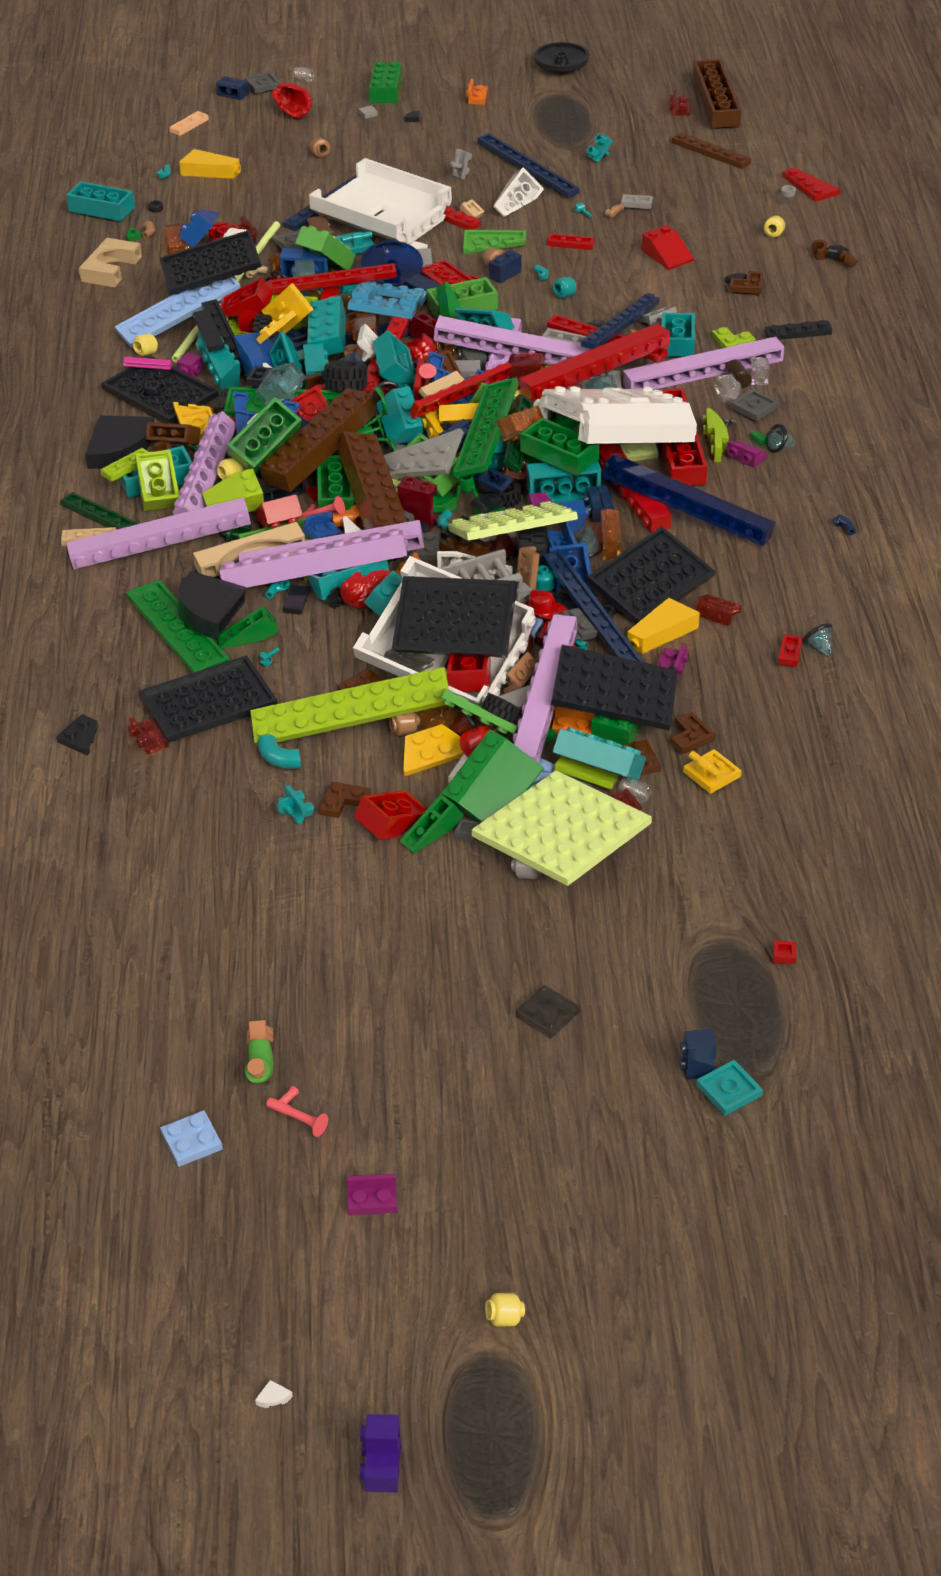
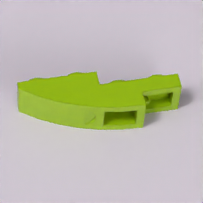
(715, 433)

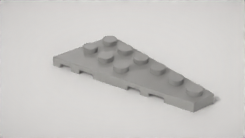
(425, 458)

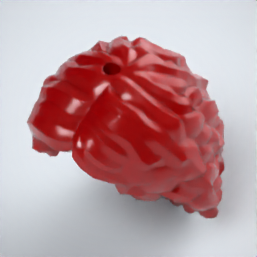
(294, 101)
(421, 347)
(358, 587)

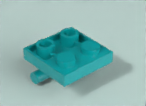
(357, 241)

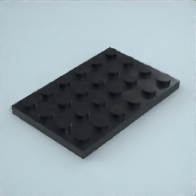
(210, 262)
(174, 384)
(650, 574)
(455, 616)
(615, 687)
(207, 698)

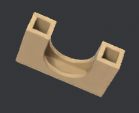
(97, 271)

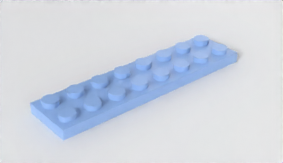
(173, 310)

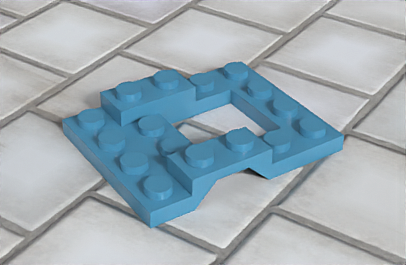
(366, 299)

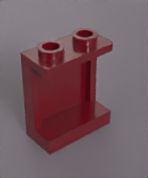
(417, 499)

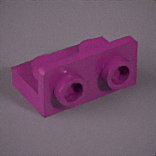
(745, 453)
(674, 658)
(371, 1194)

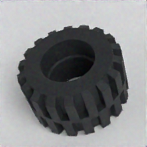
(345, 374)
(535, 537)

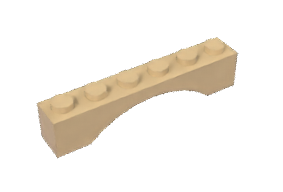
(211, 559)

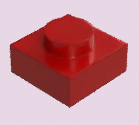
(784, 952)

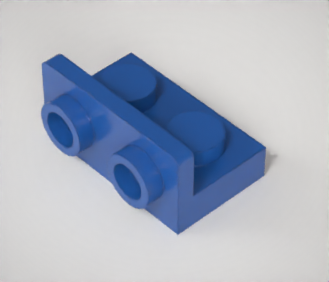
(319, 526)

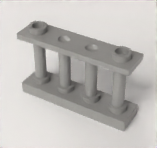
(481, 565)

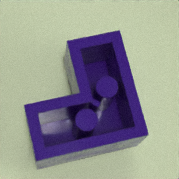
(383, 1451)

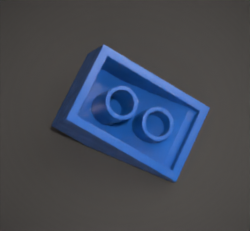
(198, 226)
(289, 255)
(252, 352)
(579, 559)

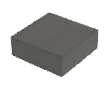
(464, 831)

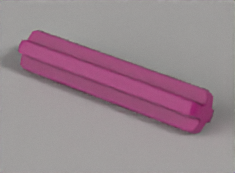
(147, 363)

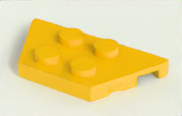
(193, 415)
(430, 749)

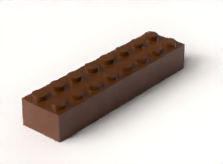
(717, 93)
(318, 439)
(370, 480)

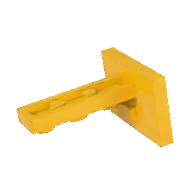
(286, 312)

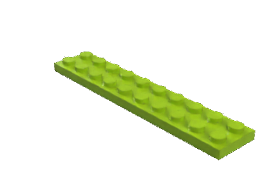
(351, 706)

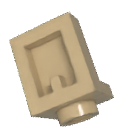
(471, 208)

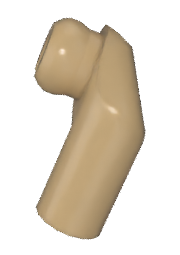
(249, 274)

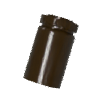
(739, 372)

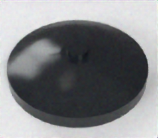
(561, 56)

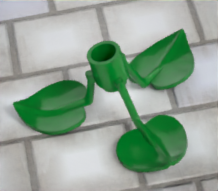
(378, 424)
(448, 501)

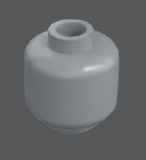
(524, 871)

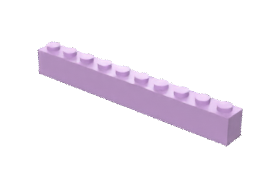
(502, 340)
(701, 365)
(411, 530)
(158, 533)
(316, 559)
(538, 710)

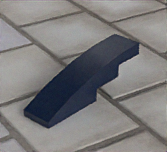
(491, 481)

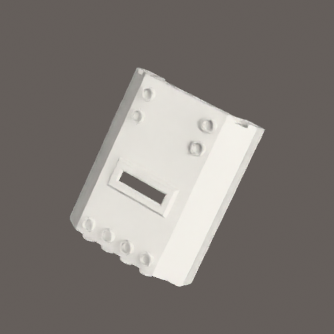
(407, 200)
(622, 414)
(372, 647)

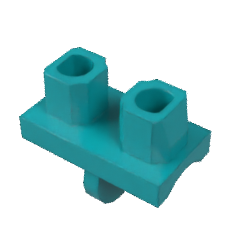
(600, 148)
(294, 805)

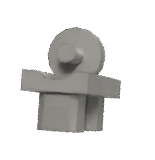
(460, 163)

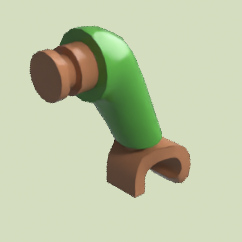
(261, 1061)

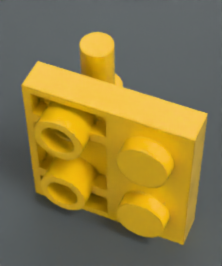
(711, 770)

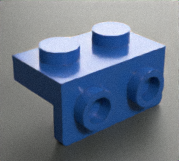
(559, 538)

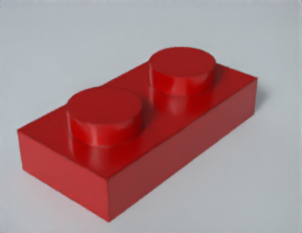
(790, 650)

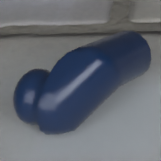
(847, 523)

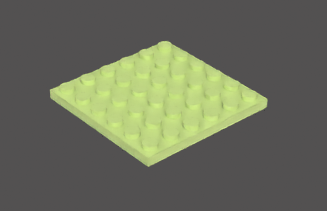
(511, 520)
(561, 827)

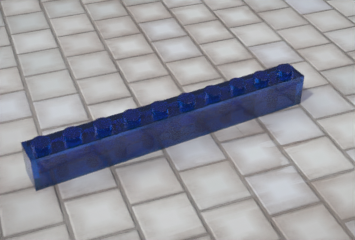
(688, 499)

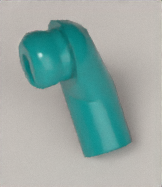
(163, 174)
(543, 273)
(442, 519)
(277, 587)

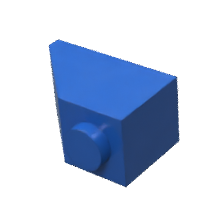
(582, 513)

